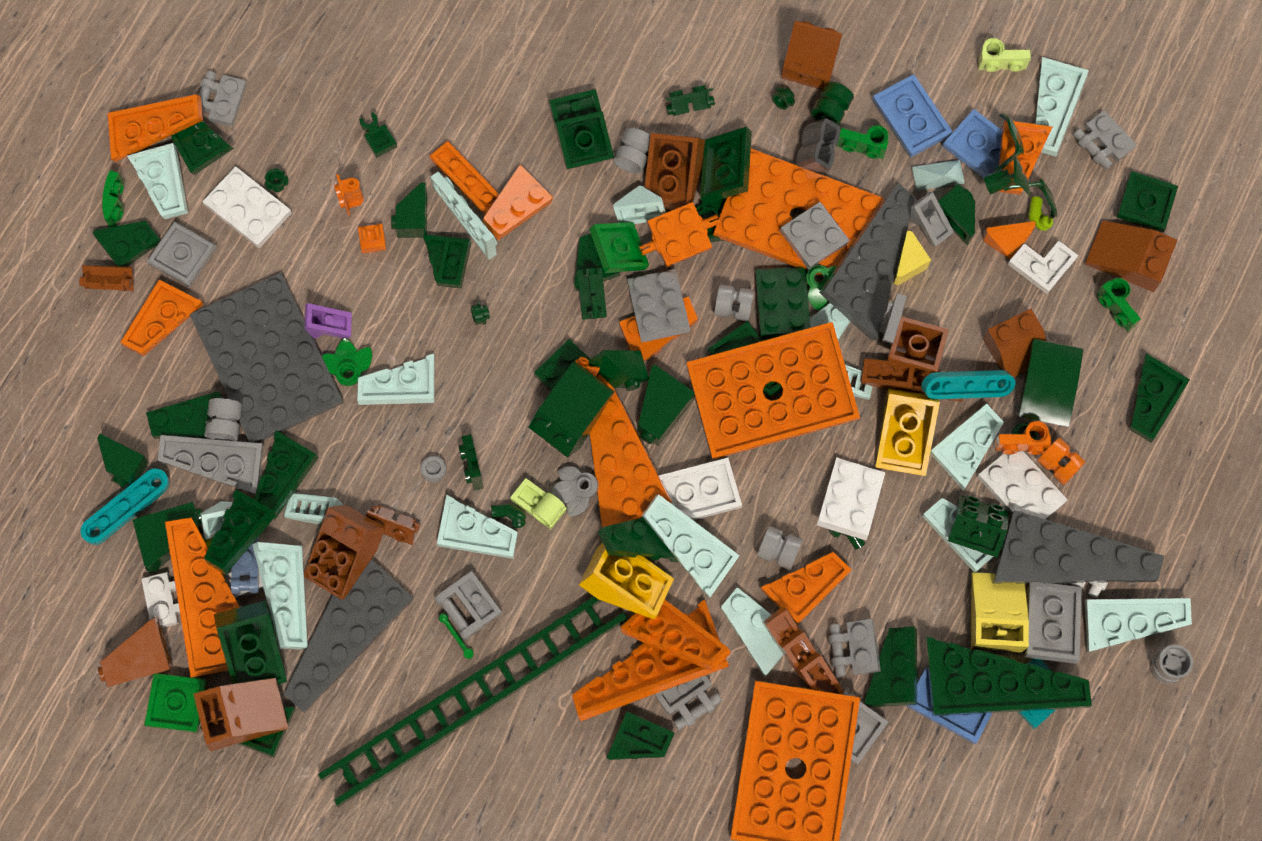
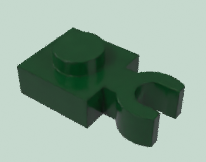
(378, 138)

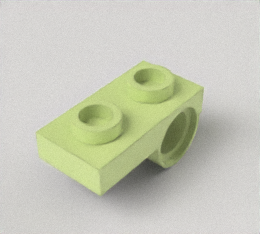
(1004, 59)
(539, 504)

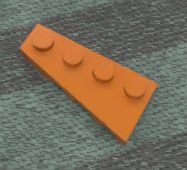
(148, 124)
(678, 636)

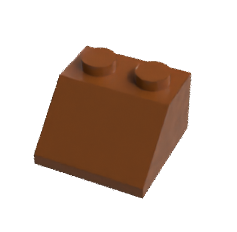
(1012, 341)
(918, 344)

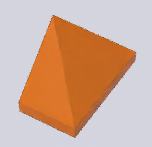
(1008, 238)

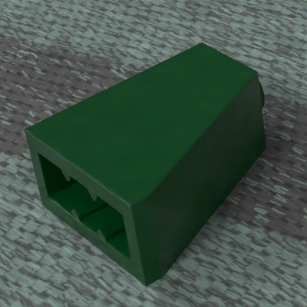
(663, 405)
(153, 537)

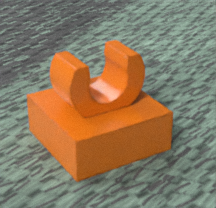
(372, 238)

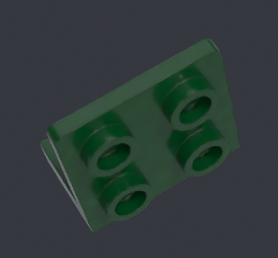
(979, 525)

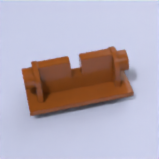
(107, 278)
(401, 529)

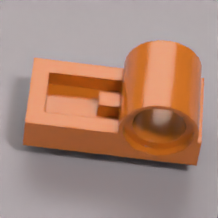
(1013, 443)

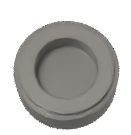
(433, 469)

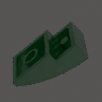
(581, 129)
(1050, 382)

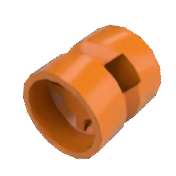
(1055, 454)

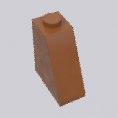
(137, 656)

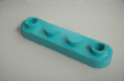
(968, 384)
(125, 506)

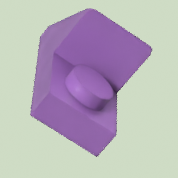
(327, 321)

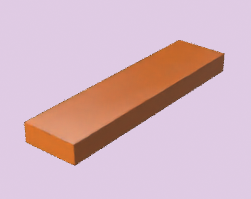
(464, 177)

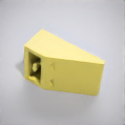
(998, 615)

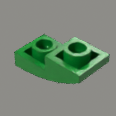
(111, 205)

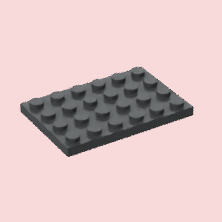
(266, 358)

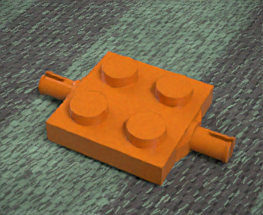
(679, 234)

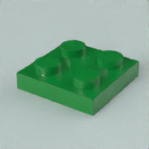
(618, 247)
(173, 703)

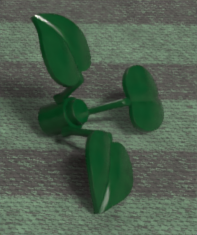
(1002, 178)

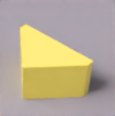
(912, 259)

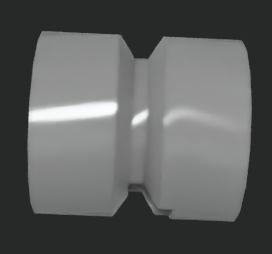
(633, 150)
(724, 303)
(223, 419)
(779, 547)
(1171, 664)

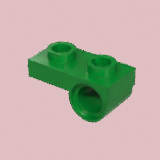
(857, 142)
(1123, 313)

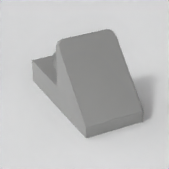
(931, 219)

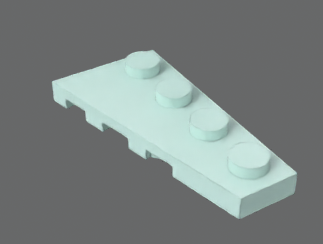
(693, 546)

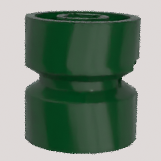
(835, 101)

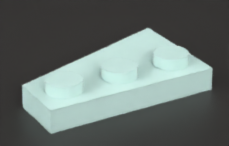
(470, 531)

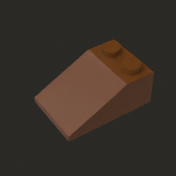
(674, 168)
(1131, 253)

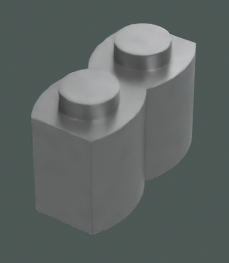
(818, 145)

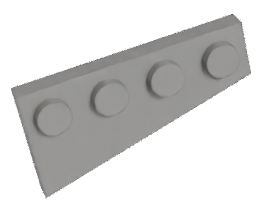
(220, 460)

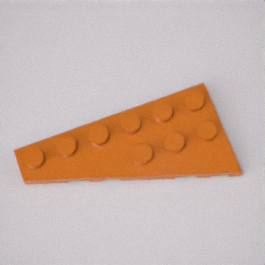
(622, 466)
(200, 595)
(642, 674)

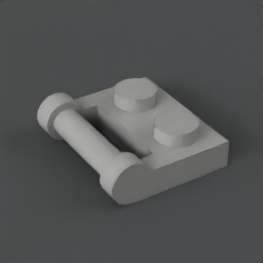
(475, 600)

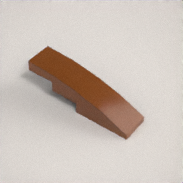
(894, 375)
(801, 653)

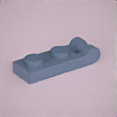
(246, 566)

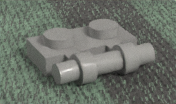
(227, 99)
(1109, 136)
(862, 646)
(676, 698)

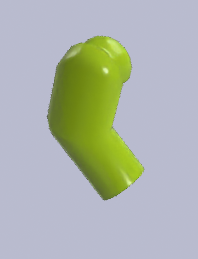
(1042, 221)

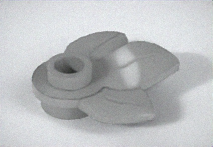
(571, 492)

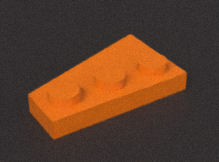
(1033, 141)
(516, 204)
(159, 317)
(649, 348)
(808, 586)

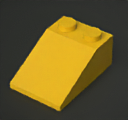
(907, 432)
(626, 582)

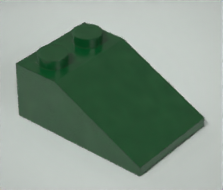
(571, 410)
(250, 644)

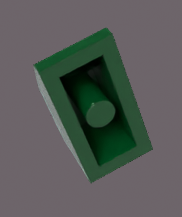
(960, 212)
(411, 214)
(621, 368)
(121, 462)

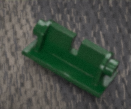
(679, 102)
(591, 293)

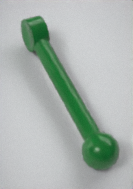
(468, 653)

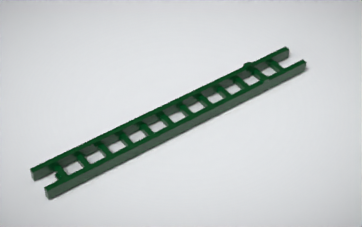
(456, 692)

